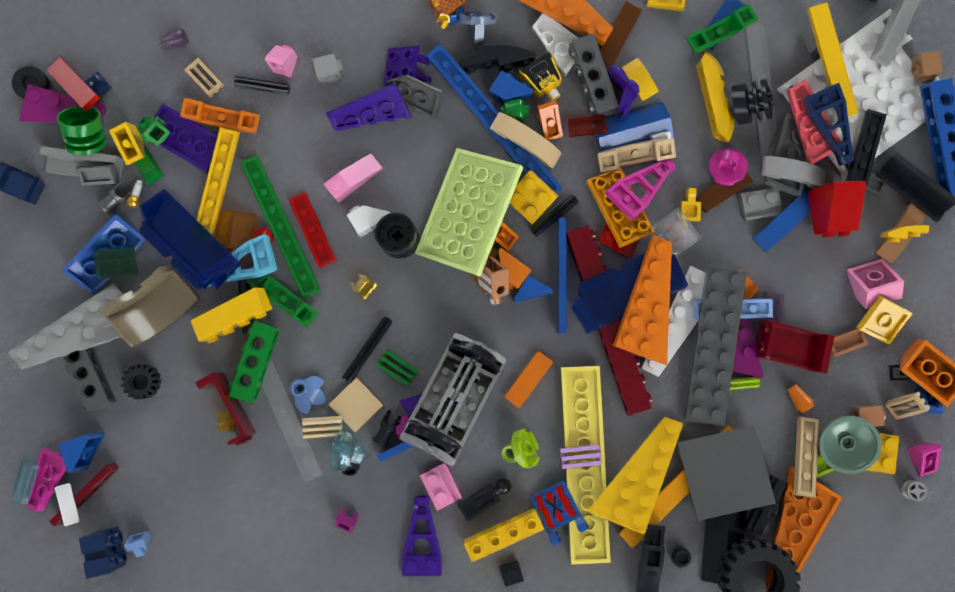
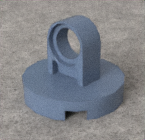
(477, 20)

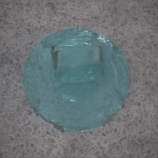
(345, 452)

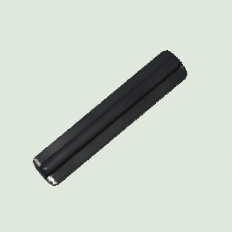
(262, 85)
(554, 215)

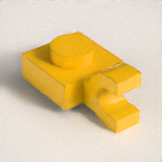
(690, 207)

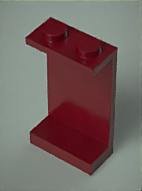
(233, 405)

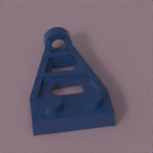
(821, 101)

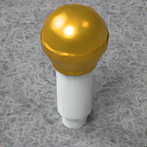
(133, 200)

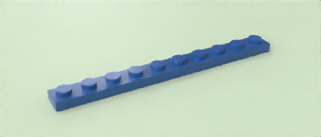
(486, 113)

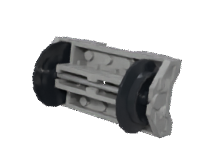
(465, 377)

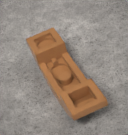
(891, 250)

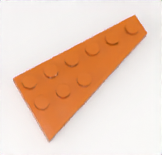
(647, 313)

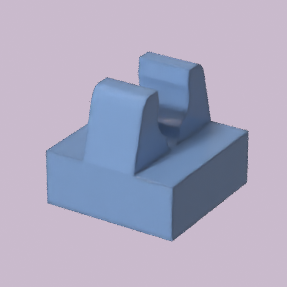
(138, 543)

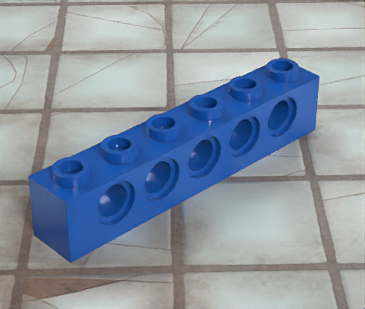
(940, 129)

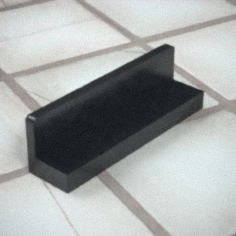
(916, 187)

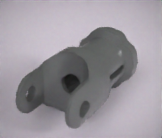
(112, 199)

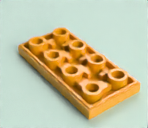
(621, 226)

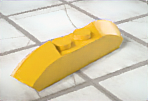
(716, 103)

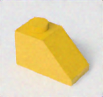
(128, 142)

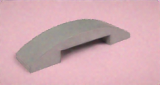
(793, 170)

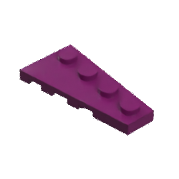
(44, 105)

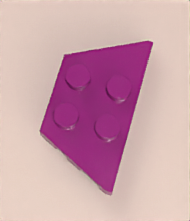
(745, 353)

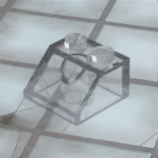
(678, 230)

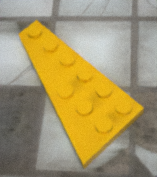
(635, 489)

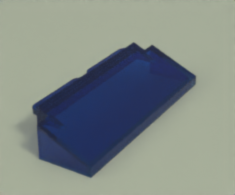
(182, 237)
(607, 294)

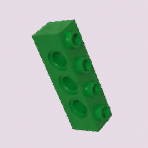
(257, 373)

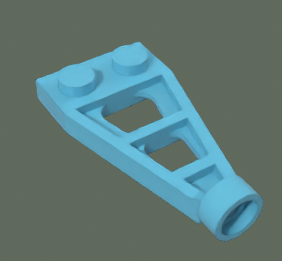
(262, 257)

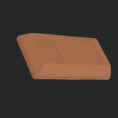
(848, 342)

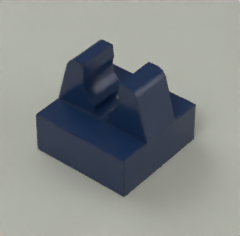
(98, 84)

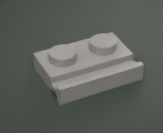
(760, 204)

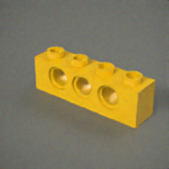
(503, 534)

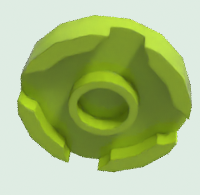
(524, 449)

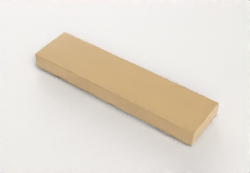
(806, 457)

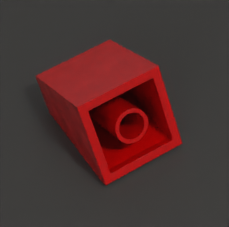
(837, 208)

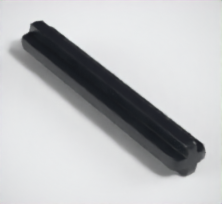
(367, 349)

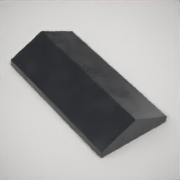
(718, 536)

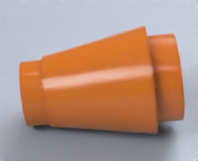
(800, 399)

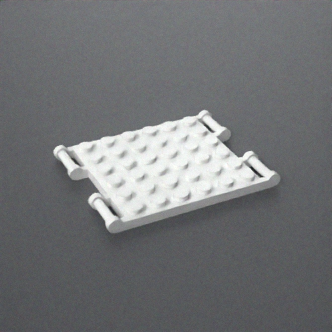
(874, 88)

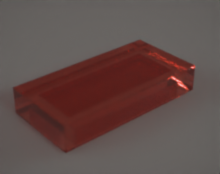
(587, 125)

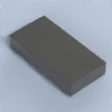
(97, 174)

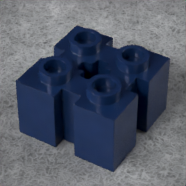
(20, 183)
(102, 552)

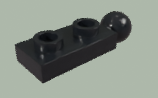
(483, 499)

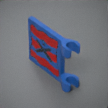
(556, 509)

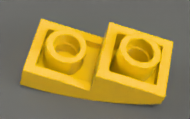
(636, 71)
(896, 234)

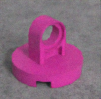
(728, 166)

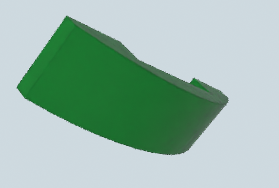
(722, 30)
(285, 299)

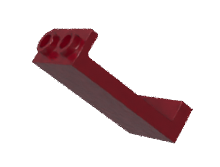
(794, 346)

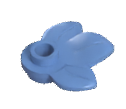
(310, 395)

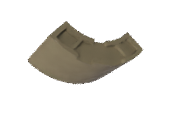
(152, 307)

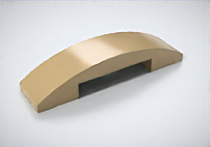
(526, 138)
(636, 153)

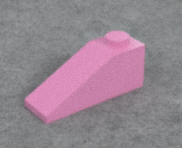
(352, 177)

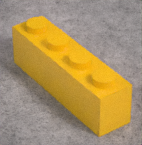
(231, 315)

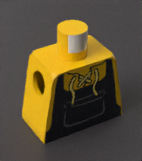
(542, 76)

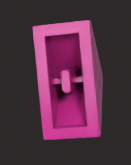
(925, 457)

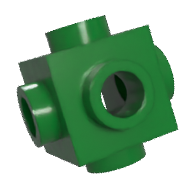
(153, 130)

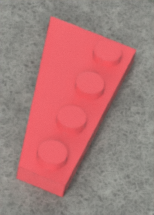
(812, 142)

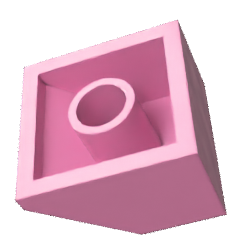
(874, 280)

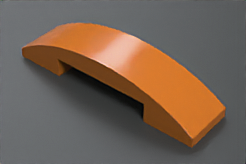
(219, 117)

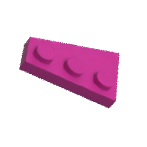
(48, 476)

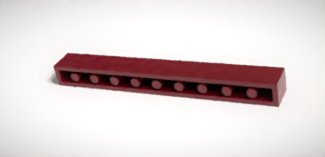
(622, 363)

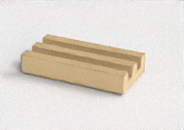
(214, 88)
(917, 401)
(322, 429)

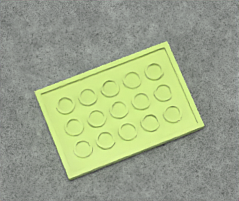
(469, 211)

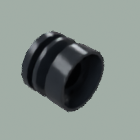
(753, 101)
(391, 227)

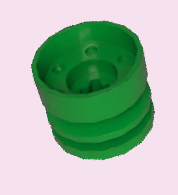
(82, 130)

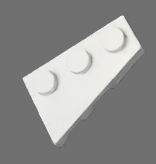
(555, 40)

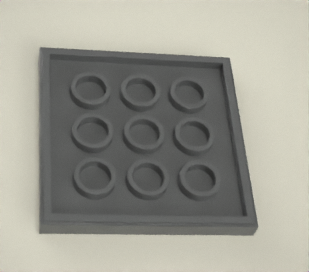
(725, 473)

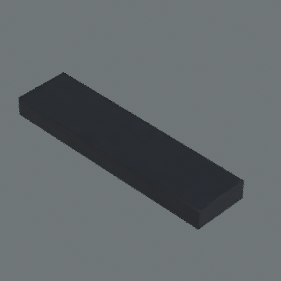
(866, 146)

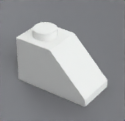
(365, 218)

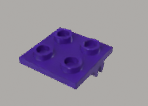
(403, 62)
(628, 88)

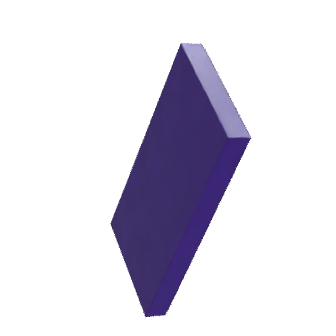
(187, 138)

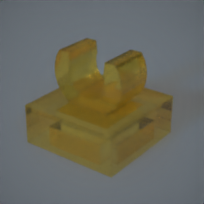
(363, 286)

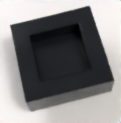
(511, 573)

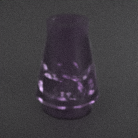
(174, 39)

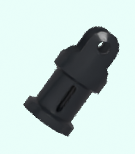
(386, 430)

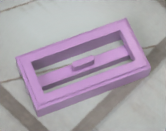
(580, 464)

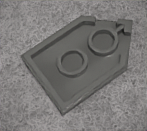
(419, 94)

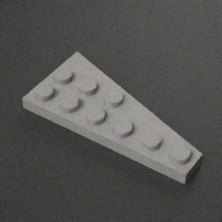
(73, 332)

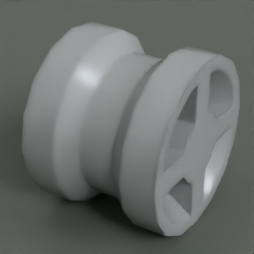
(917, 493)

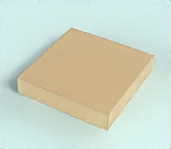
(356, 404)

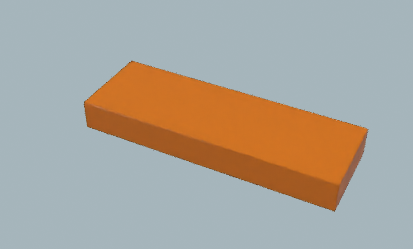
(528, 379)

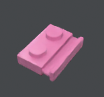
(441, 486)

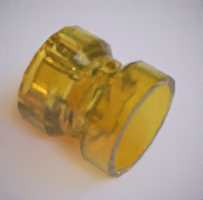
(226, 422)

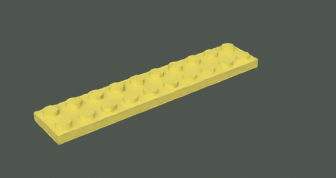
(582, 428)

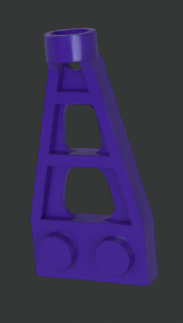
(422, 564)

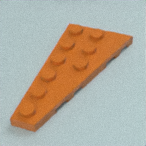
(576, 15)
(802, 522)

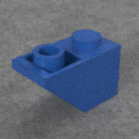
(507, 88)

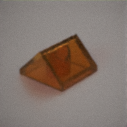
(235, 228)

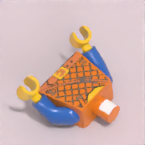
(447, 11)

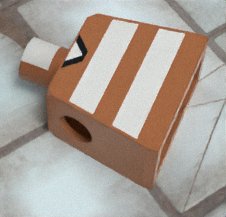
(494, 280)

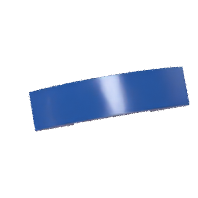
(784, 222)

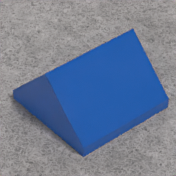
(80, 451)

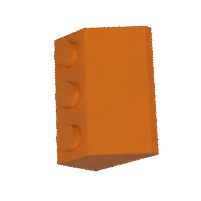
(930, 370)

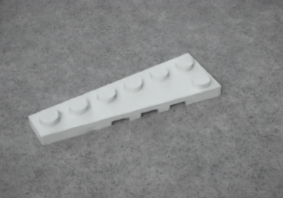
(680, 318)

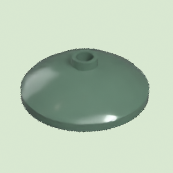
(857, 454)

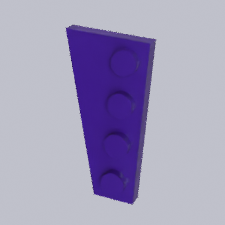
(375, 107)

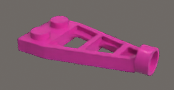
(627, 200)

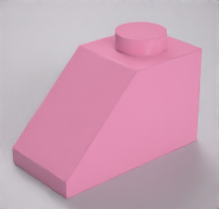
(282, 60)

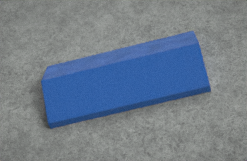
(635, 127)
(114, 234)

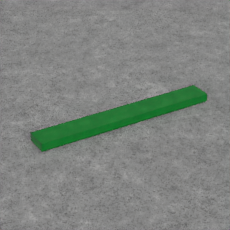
(280, 226)

